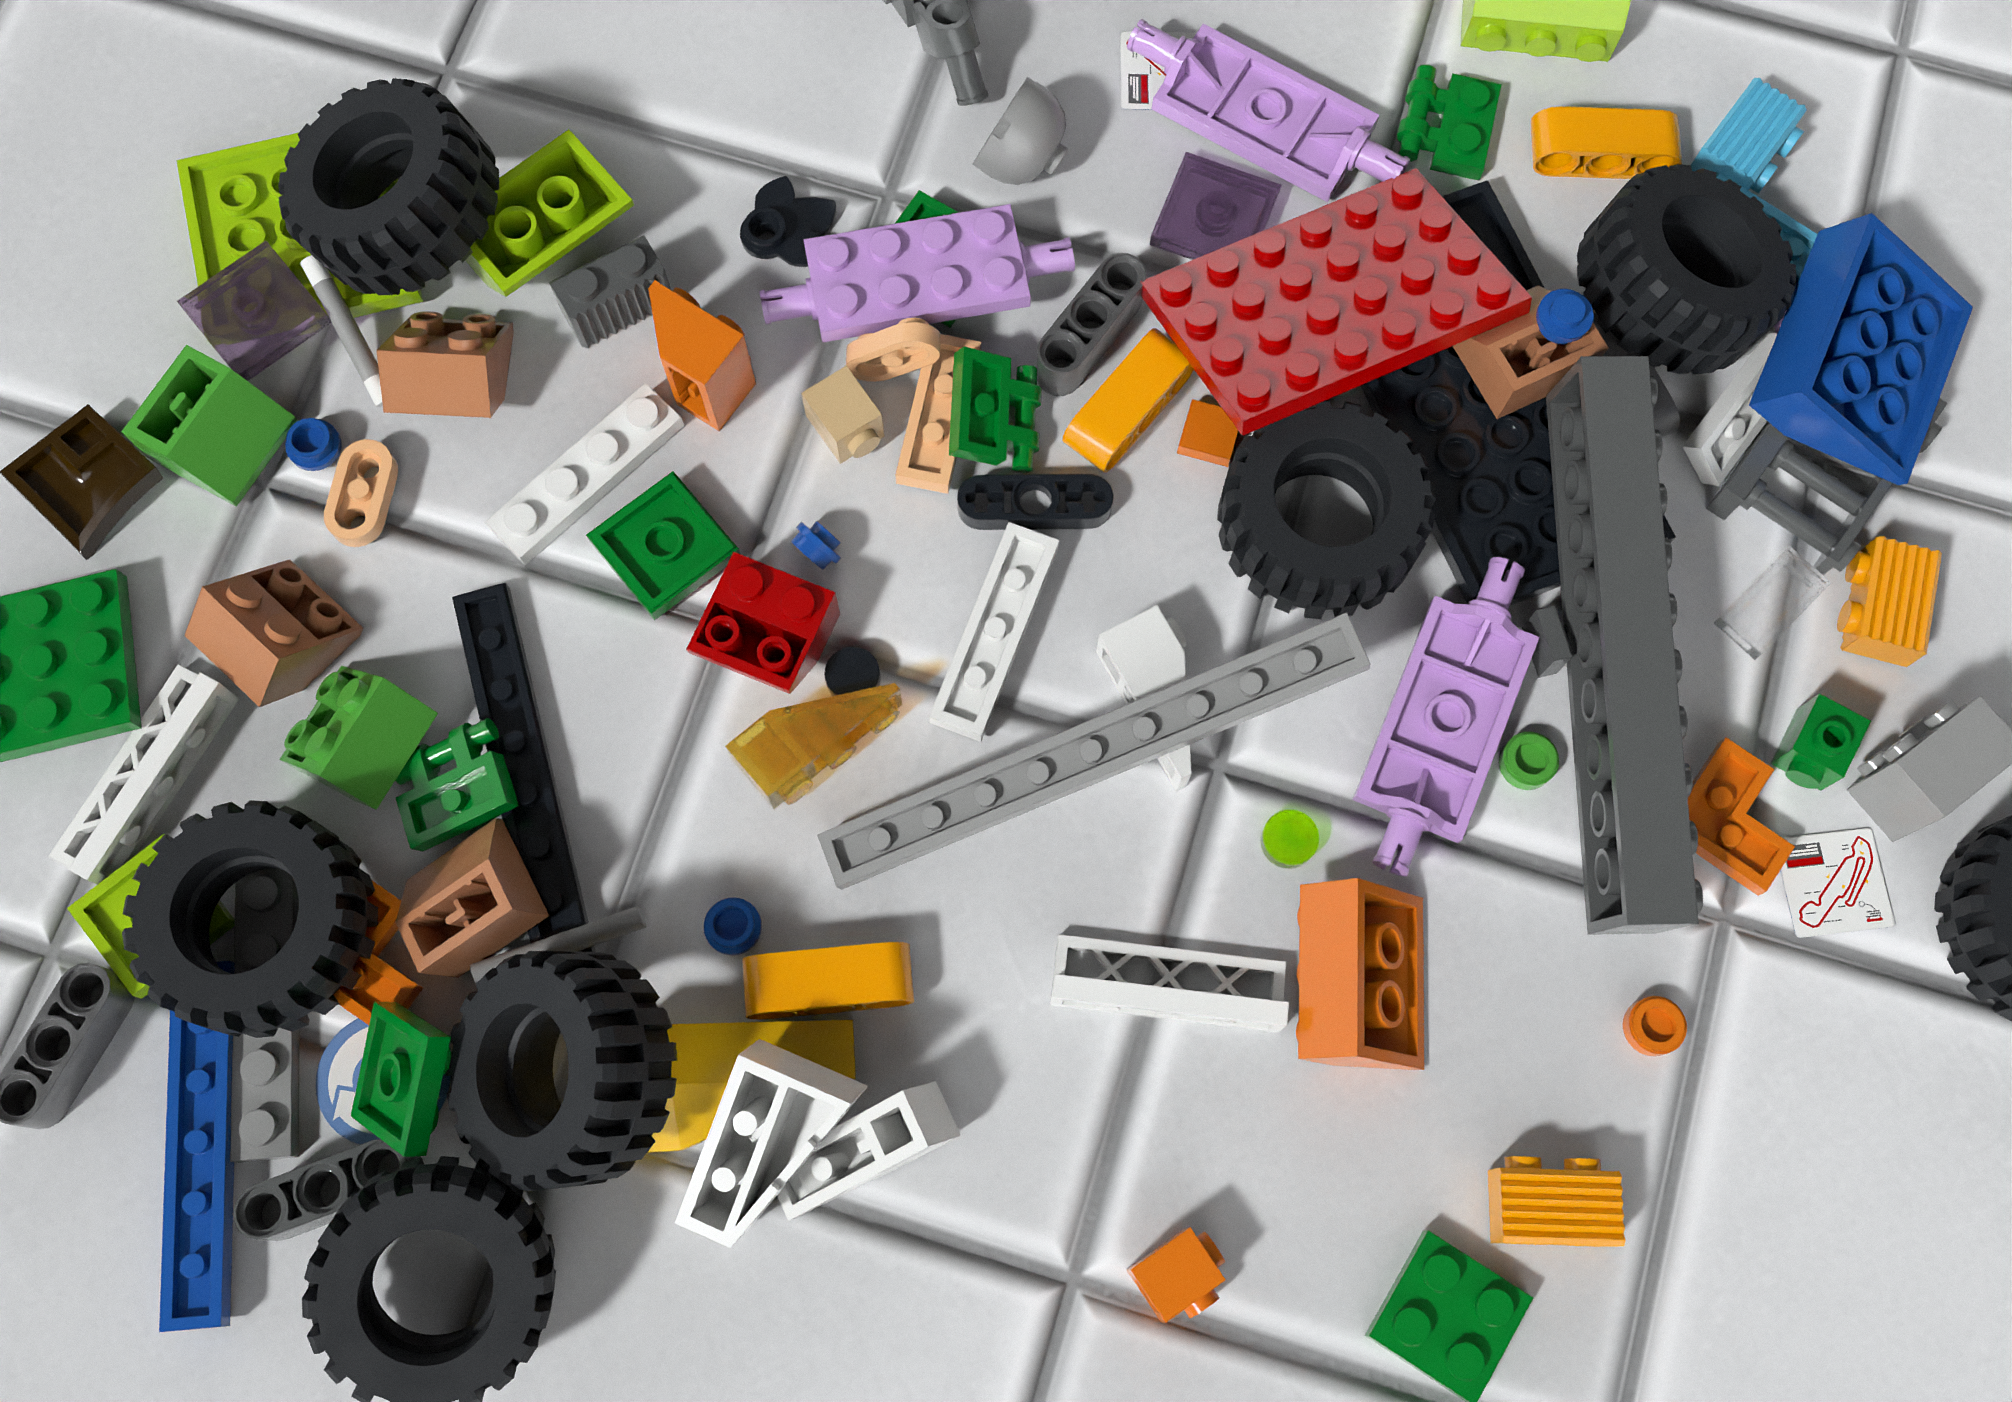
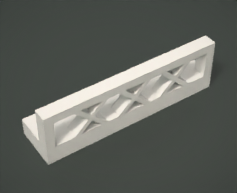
(152, 782)
(1172, 1002)

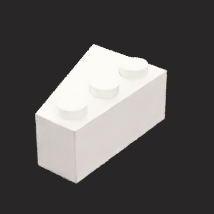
(761, 1135)

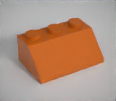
(1360, 976)

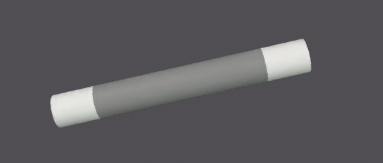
(345, 326)

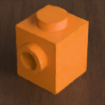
(1180, 1275)

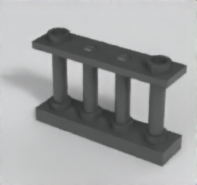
(1774, 451)

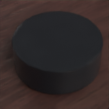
(851, 671)

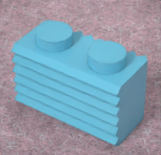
(1751, 135)

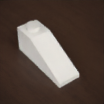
(1143, 659)
(870, 1147)

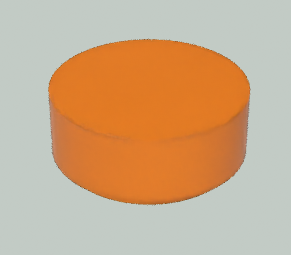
(1654, 1026)

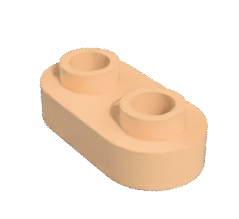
(893, 350)
(359, 496)

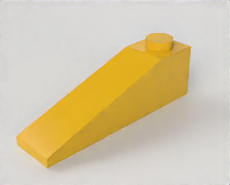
(708, 1056)

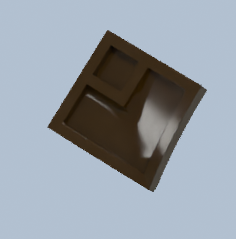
(82, 478)

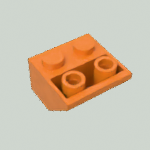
(701, 356)

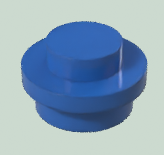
(1564, 316)
(313, 444)
(817, 544)
(732, 926)

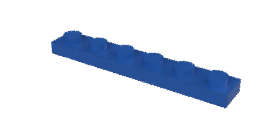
(197, 1179)

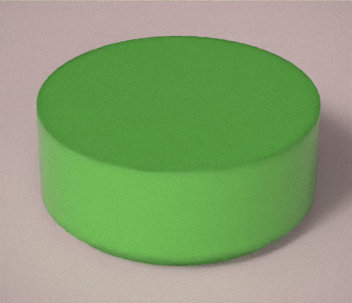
(1528, 760)

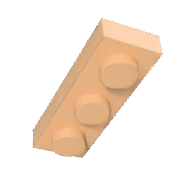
(925, 447)

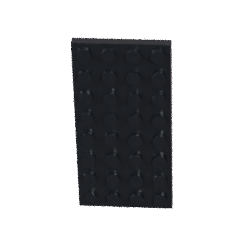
(1485, 470)

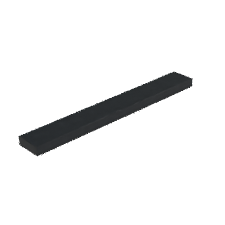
(508, 698)

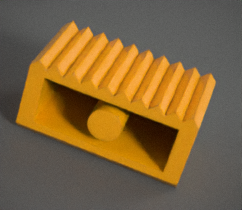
(1890, 601)
(1555, 1204)

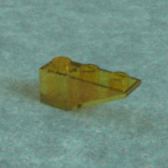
(801, 740)

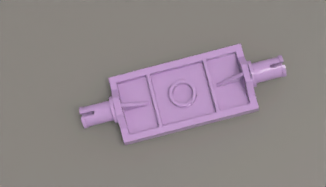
(1264, 110)
(916, 270)
(1447, 717)

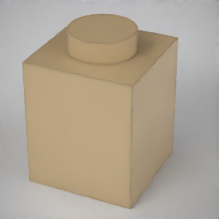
(844, 415)

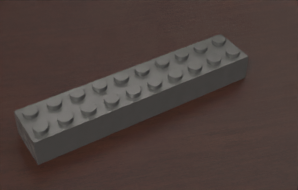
(1623, 650)

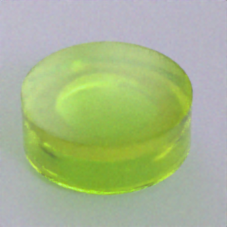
(1289, 839)

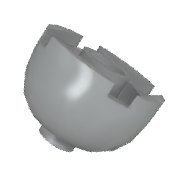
(1025, 137)

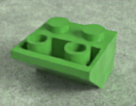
(209, 426)
(358, 735)

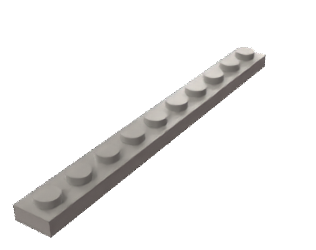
(1094, 751)

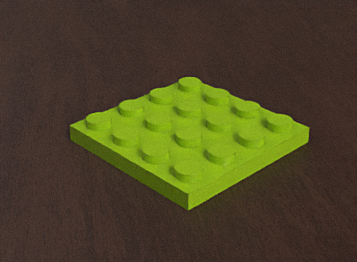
(236, 207)

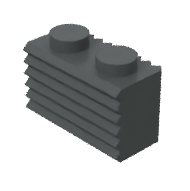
(609, 291)

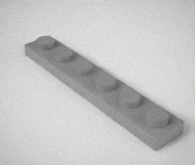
(265, 1067)

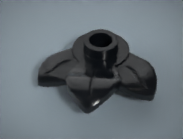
(786, 218)

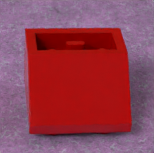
(765, 624)

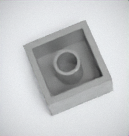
(1933, 767)

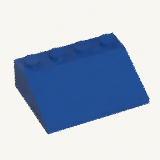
(1863, 350)

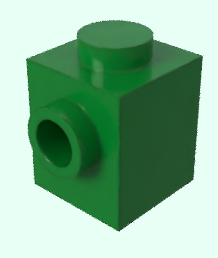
(1820, 743)

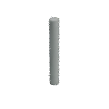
(573, 939)

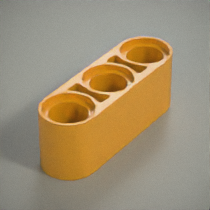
(1603, 141)
(1128, 401)
(827, 980)

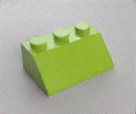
(1545, 27)
(545, 212)

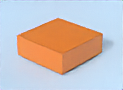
(1208, 434)

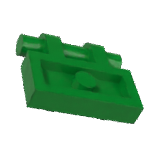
(1464, 126)
(981, 410)
(459, 798)

